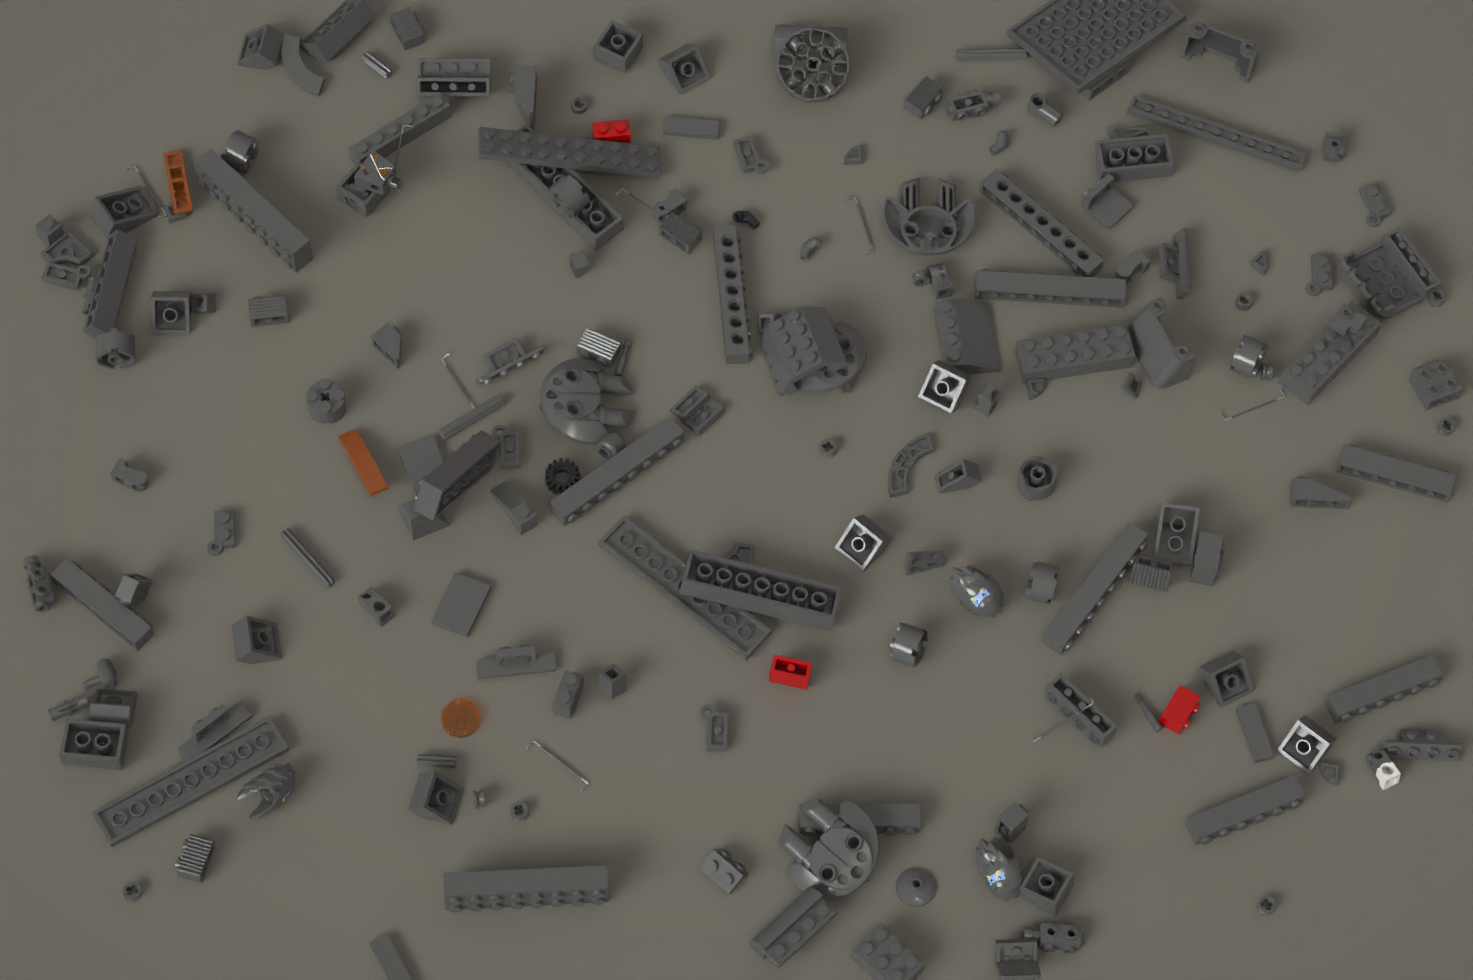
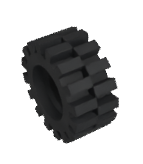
(558, 467)

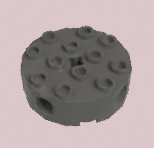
(814, 47)

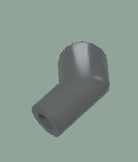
(1001, 144)

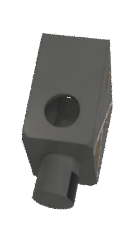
(377, 174)

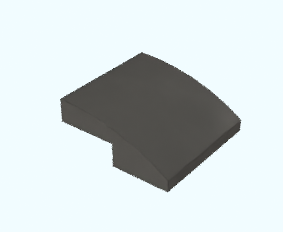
(697, 410)

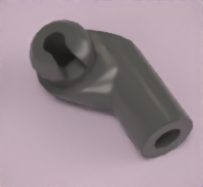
(812, 243)

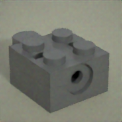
(358, 198)

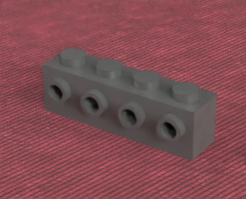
(1071, 700)

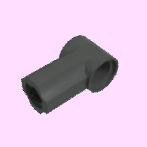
(1044, 110)

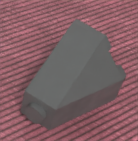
(417, 523)

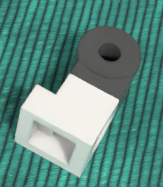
(1383, 768)

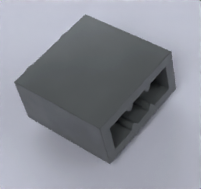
(1435, 384)

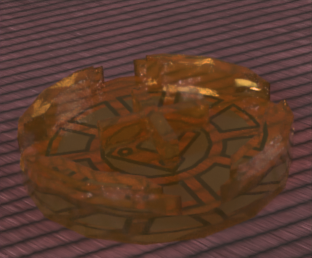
(460, 718)

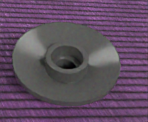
(913, 895)

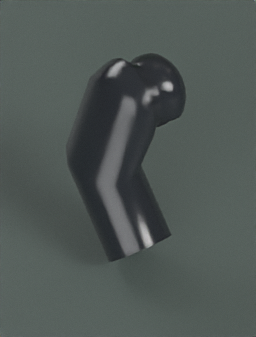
(746, 217)

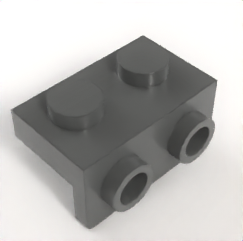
(724, 870)

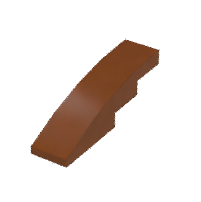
(177, 182)
(363, 462)

